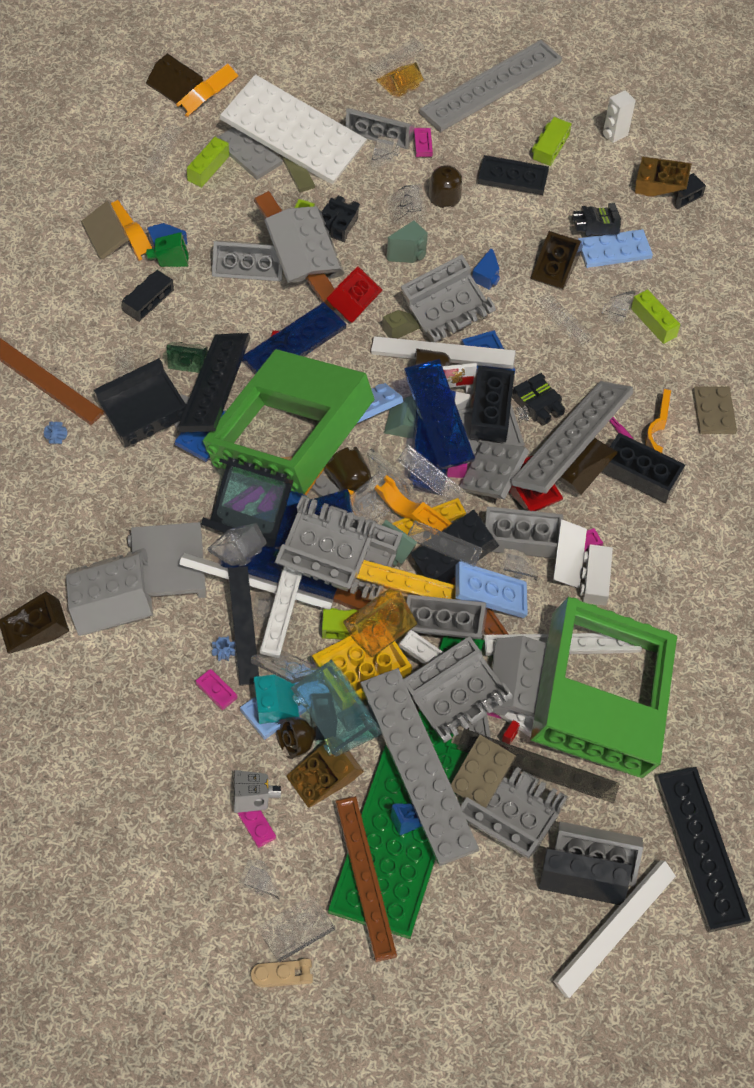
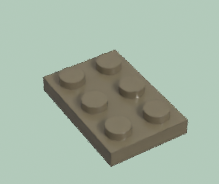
(715, 410)
(482, 771)

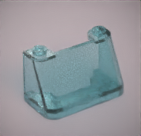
(336, 709)

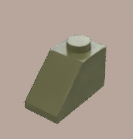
(399, 324)

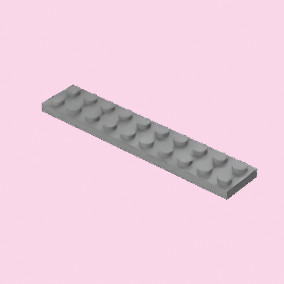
(490, 85)
(572, 437)
(419, 767)

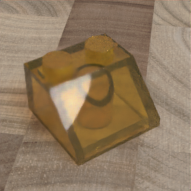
(401, 79)

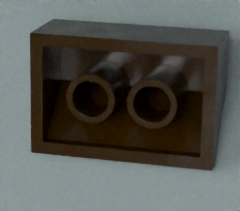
(173, 78)

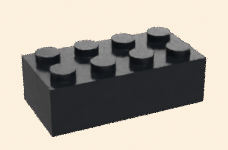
(492, 404)
(644, 468)
(468, 528)

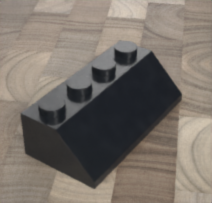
(585, 876)

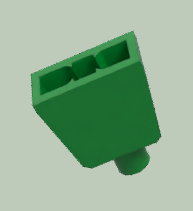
(170, 251)

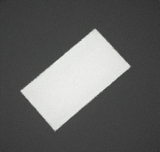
(570, 554)

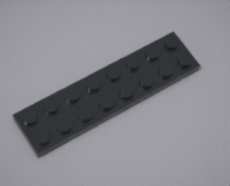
(214, 383)
(703, 849)

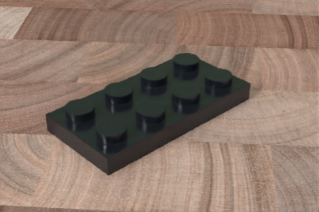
(513, 175)

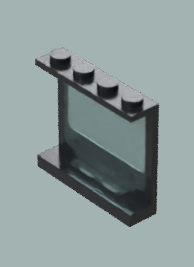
(250, 498)

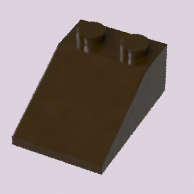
(557, 260)
(587, 466)
(34, 623)

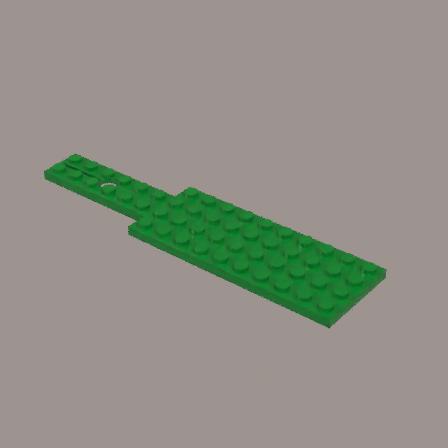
(400, 861)

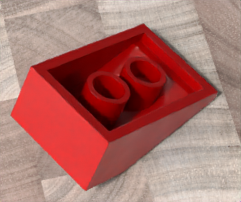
(354, 294)
(535, 500)

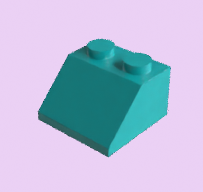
(274, 699)

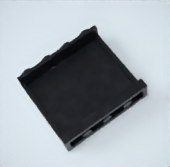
(141, 402)

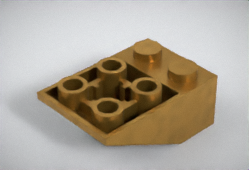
(661, 176)
(323, 775)

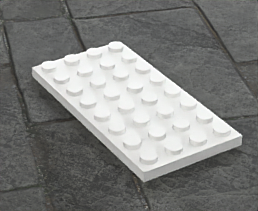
(293, 129)

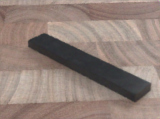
(243, 624)

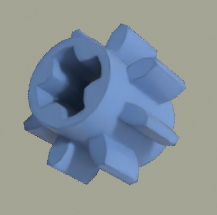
(55, 432)
(223, 648)

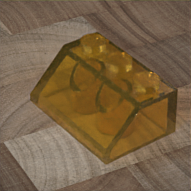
(380, 622)

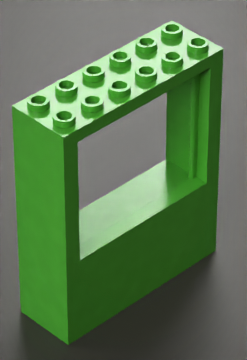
(304, 388)
(595, 721)

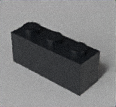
(147, 295)

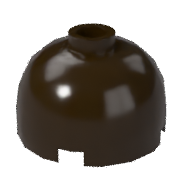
(295, 732)

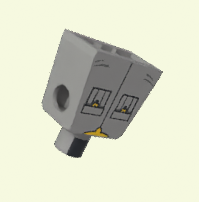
(253, 791)

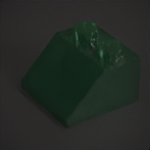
(186, 356)

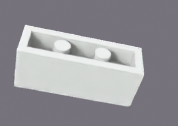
(619, 116)
(596, 575)

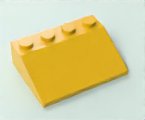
(359, 666)

